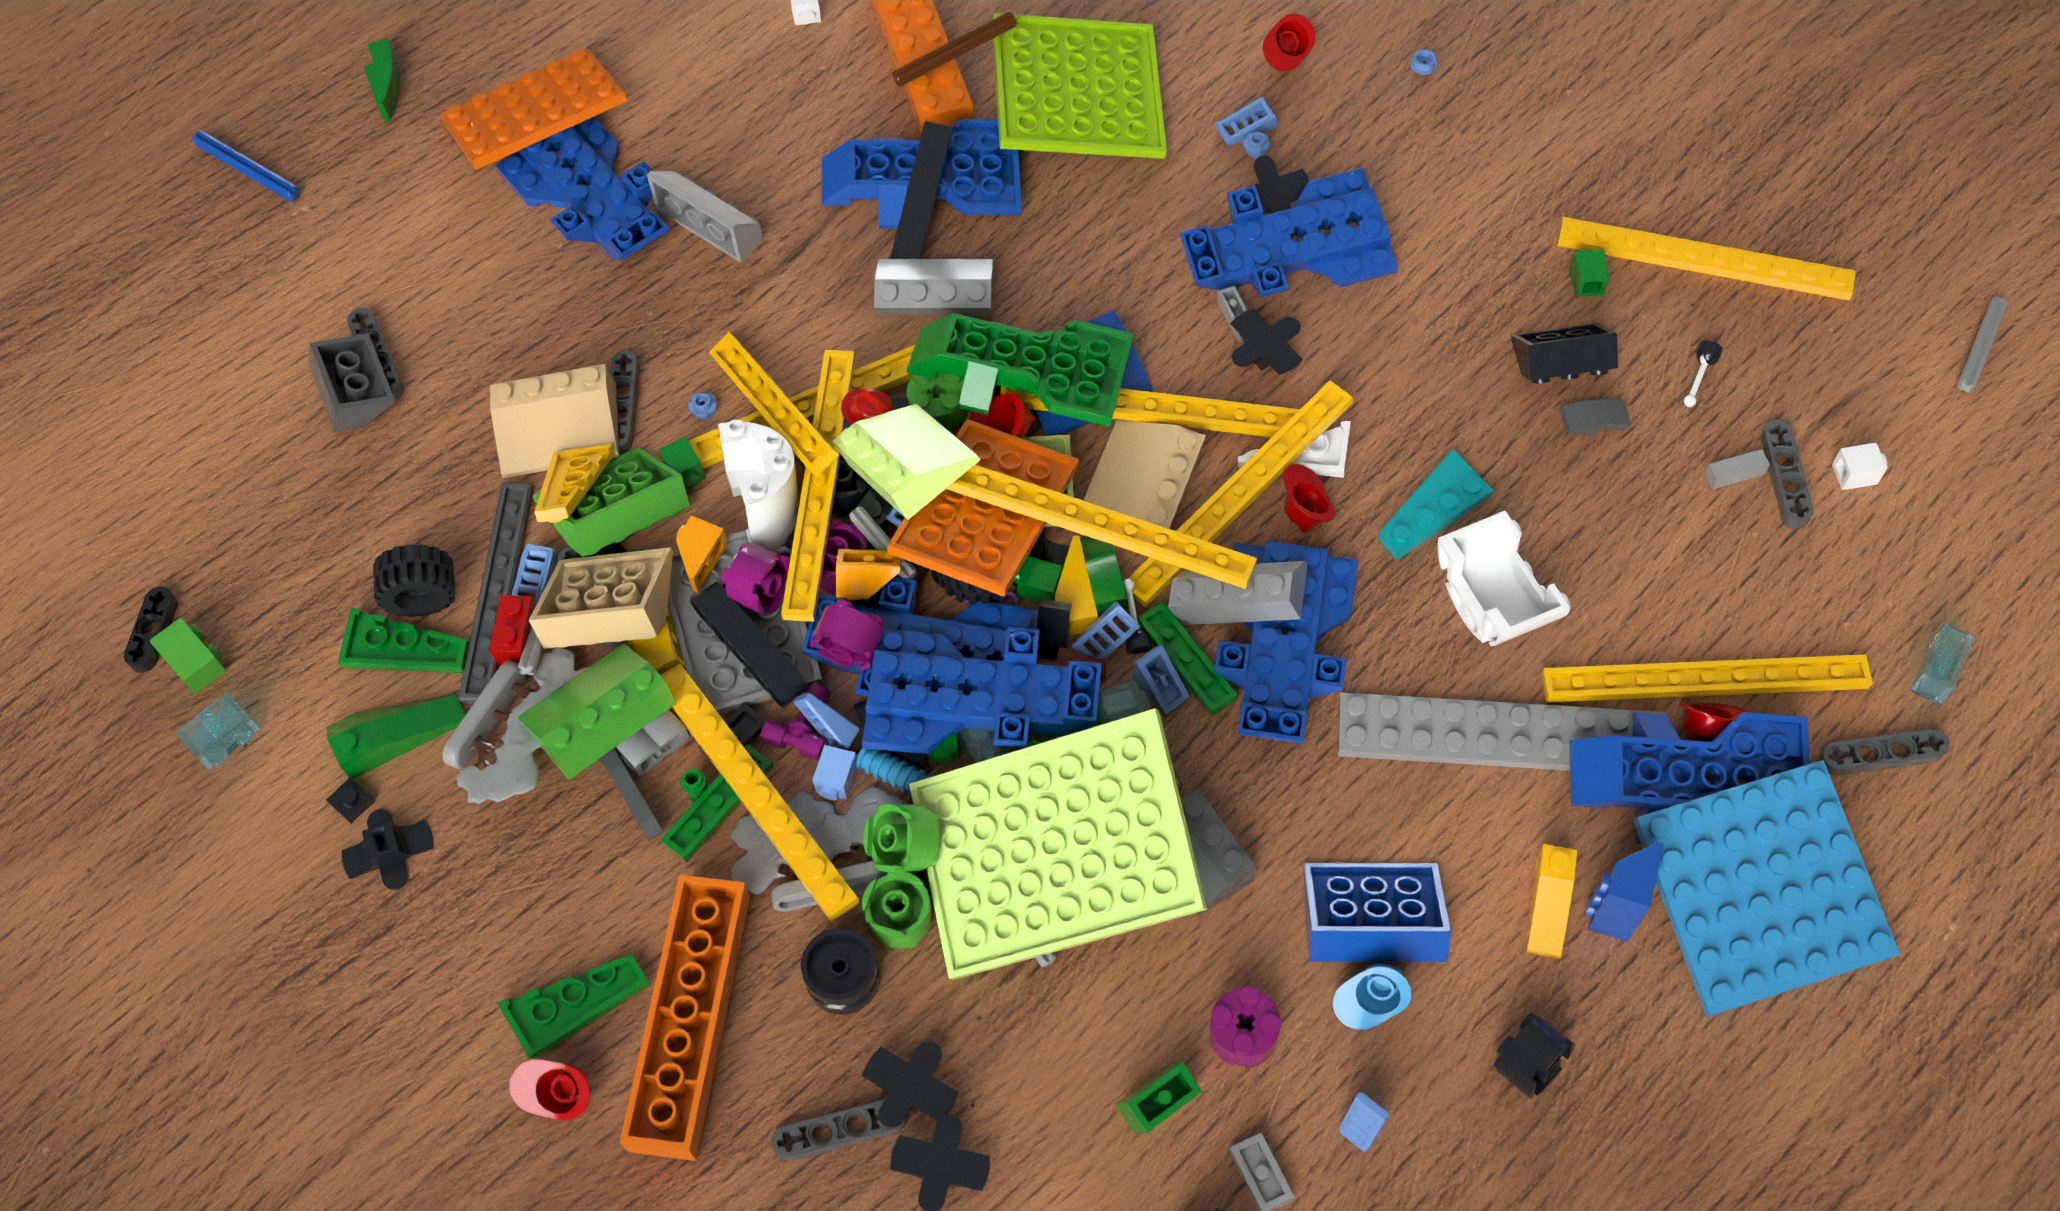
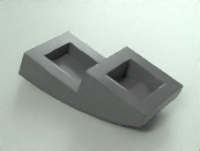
(1596, 414)

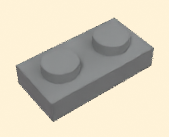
(1261, 1173)

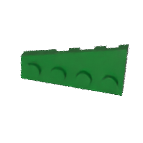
(389, 645)
(560, 1010)

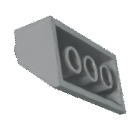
(705, 214)
(934, 287)
(1271, 595)

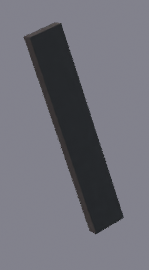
(922, 191)

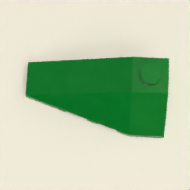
(388, 732)

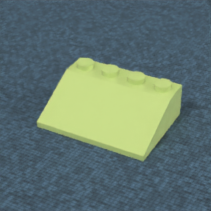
(905, 456)

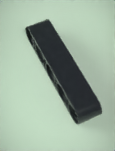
(749, 645)

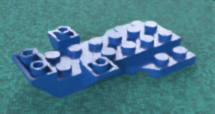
(578, 174)
(974, 180)
(1262, 247)
(974, 631)
(1282, 669)
(1005, 696)
(1662, 771)

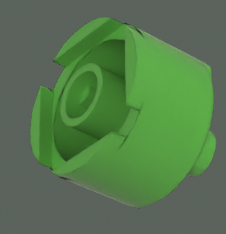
(939, 398)
(902, 838)
(903, 927)

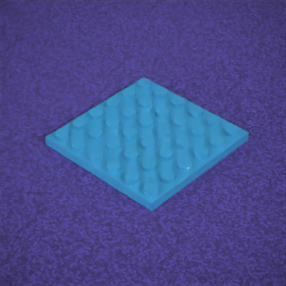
(1766, 888)

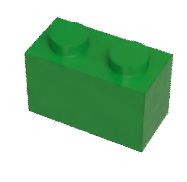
(1159, 1097)

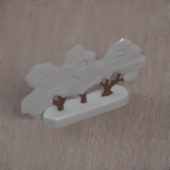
(515, 766)
(830, 831)

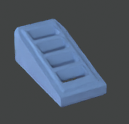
(1251, 111)
(538, 559)
(1097, 627)
(827, 721)
(1363, 1121)

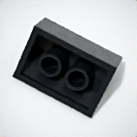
(1566, 352)

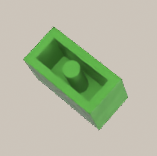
(188, 655)

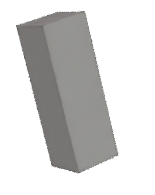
(1231, 307)
(1736, 469)

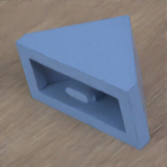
(1160, 680)

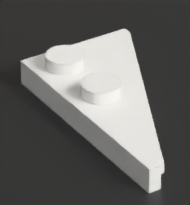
(1324, 456)

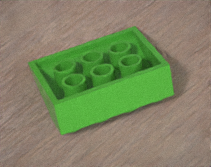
(624, 499)
(598, 710)

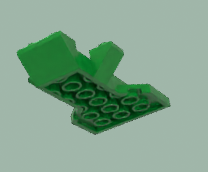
(1069, 370)

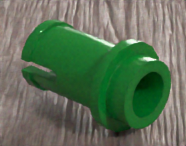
(694, 790)

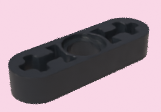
(148, 615)

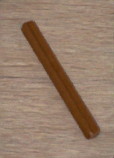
(954, 49)

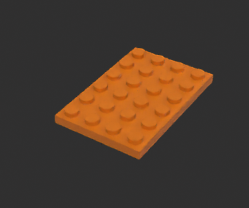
(532, 108)
(975, 537)

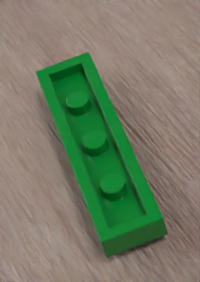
(1188, 659)
(707, 813)

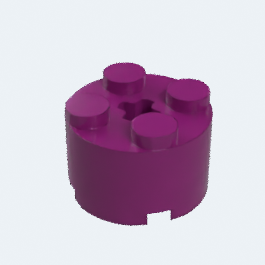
(839, 537)
(757, 578)
(848, 635)
(1248, 1008)

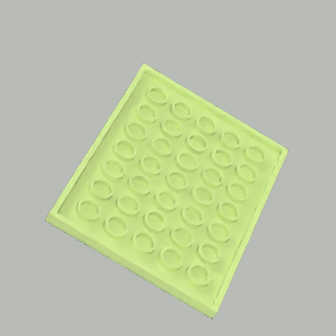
(1059, 845)

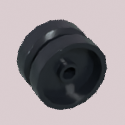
(824, 976)

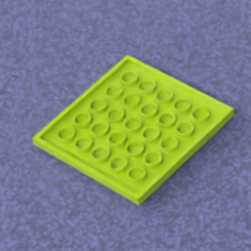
(1079, 87)

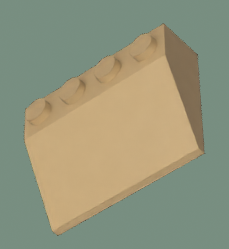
(552, 415)
(1145, 470)
(604, 599)

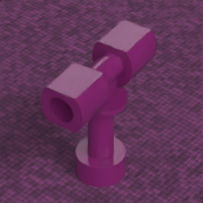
(798, 732)

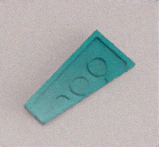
(1439, 501)

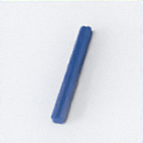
(246, 165)

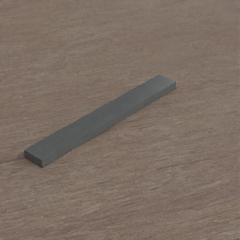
(497, 580)

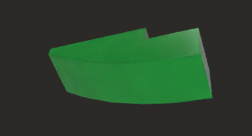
(384, 77)
(1103, 574)

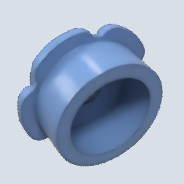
(1423, 62)
(1256, 144)
(704, 411)

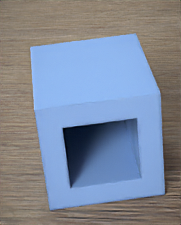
(835, 773)

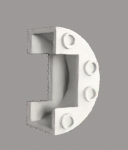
(764, 473)
(1493, 583)

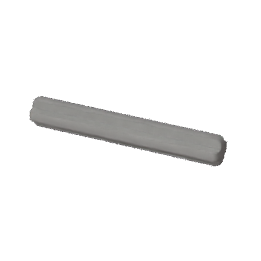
(1982, 344)

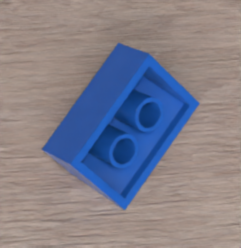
(1625, 894)

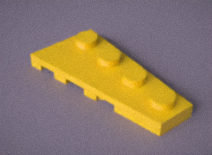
(569, 479)

